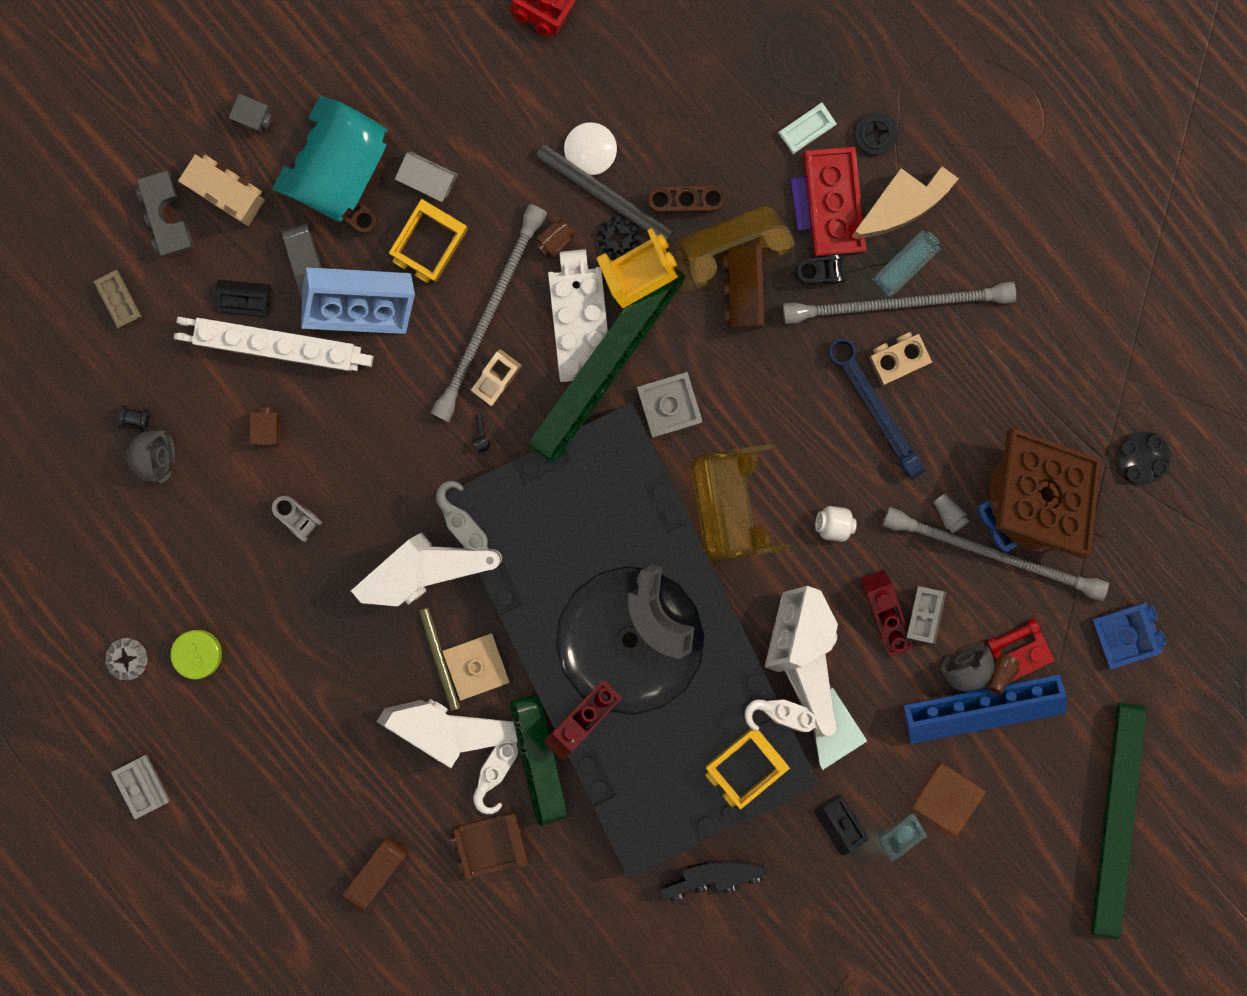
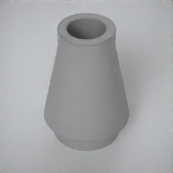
(951, 514)

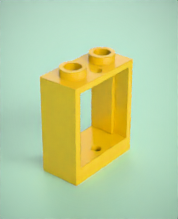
(443, 219)
(730, 795)

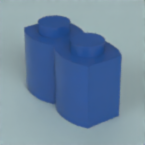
(998, 537)

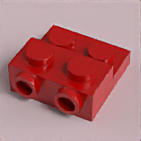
(544, 14)

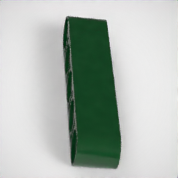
(538, 759)

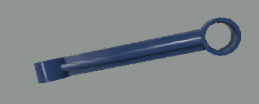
(906, 456)

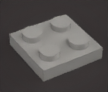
(669, 404)

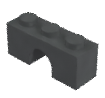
(156, 193)

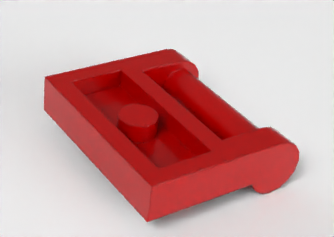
(1031, 655)

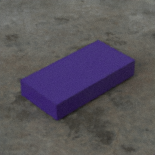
(800, 203)

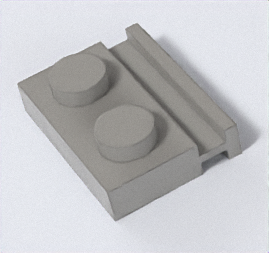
(140, 786)

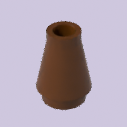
(1005, 670)

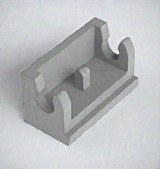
(426, 176)
(926, 615)

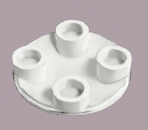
(591, 148)

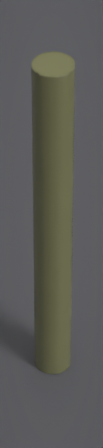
(439, 659)

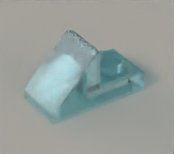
(901, 837)

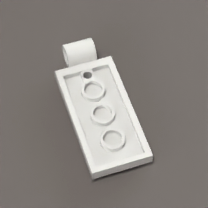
(577, 312)

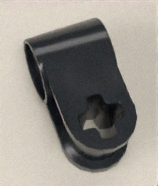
(823, 270)

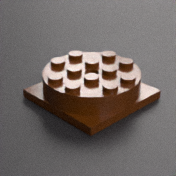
(1045, 495)

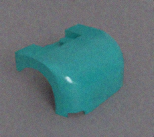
(335, 160)

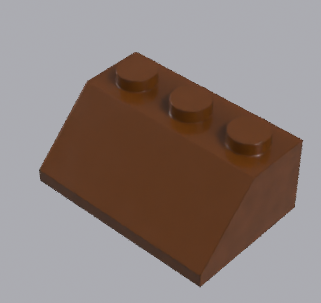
(744, 287)

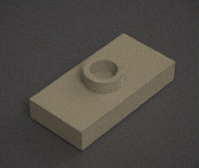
(117, 299)

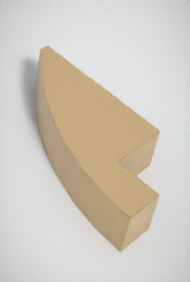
(904, 202)

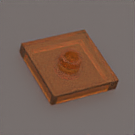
(949, 799)

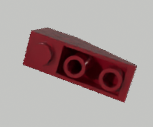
(887, 612)
(582, 719)

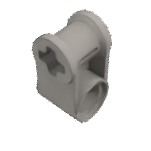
(296, 518)

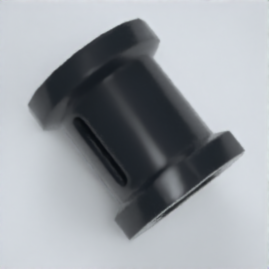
(134, 418)

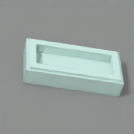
(807, 128)

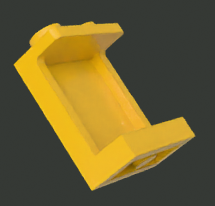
(639, 270)

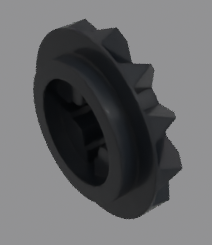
(883, 123)
(625, 227)

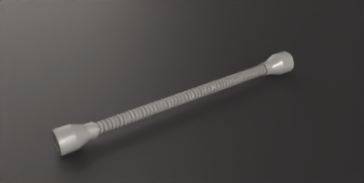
(532, 220)
(999, 293)
(1091, 587)

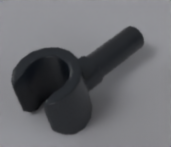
(481, 443)

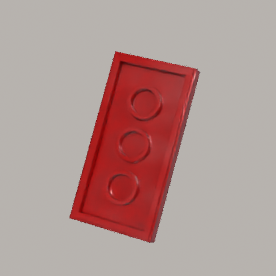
(833, 200)

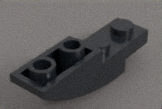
(724, 873)

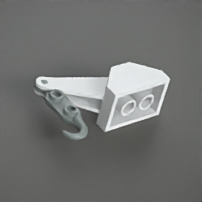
(419, 564)

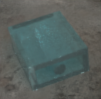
(907, 263)

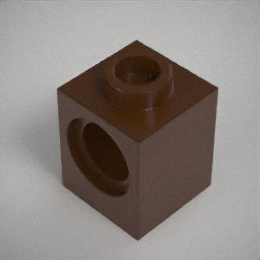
(264, 427)

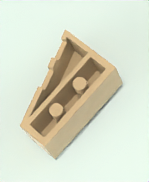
(222, 189)

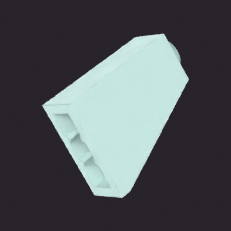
(843, 741)

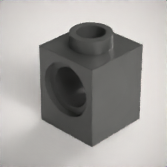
(251, 114)

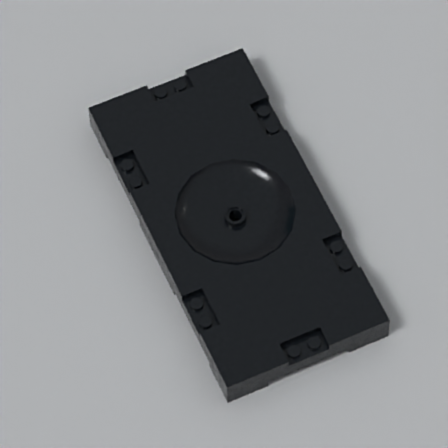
(570, 556)

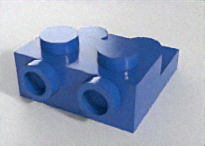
(1129, 635)

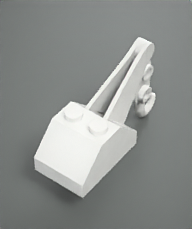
(798, 646)
(448, 735)

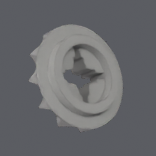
(132, 648)

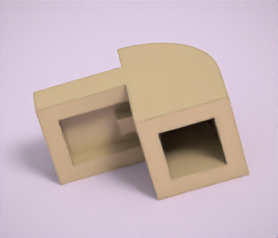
(496, 377)

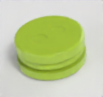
(196, 654)

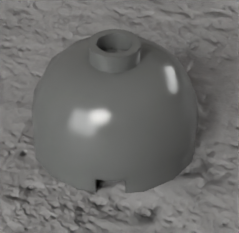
(150, 456)
(970, 669)

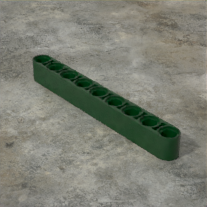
(601, 370)
(1118, 820)

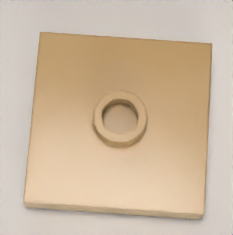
(476, 666)

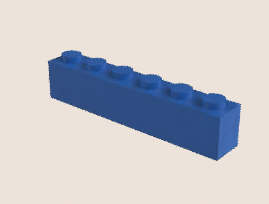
(985, 709)

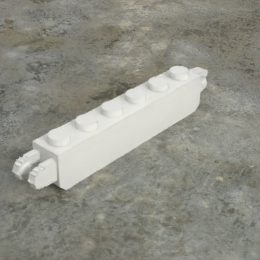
(274, 344)

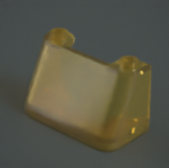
(699, 247)

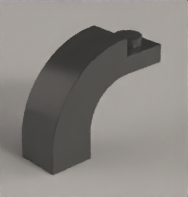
(652, 622)

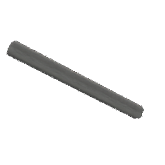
(601, 191)

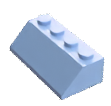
(356, 300)

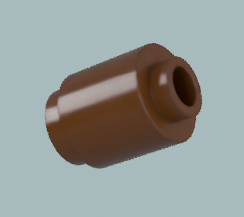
(554, 238)

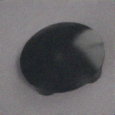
(1144, 457)

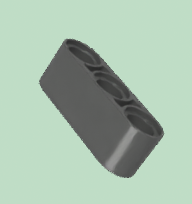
(301, 251)

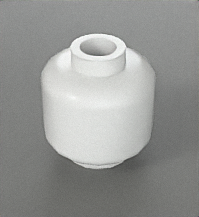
(835, 523)

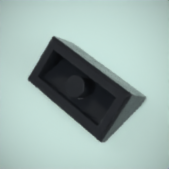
(242, 297)
(841, 825)

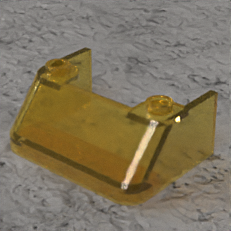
(726, 506)

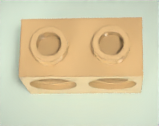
(902, 364)

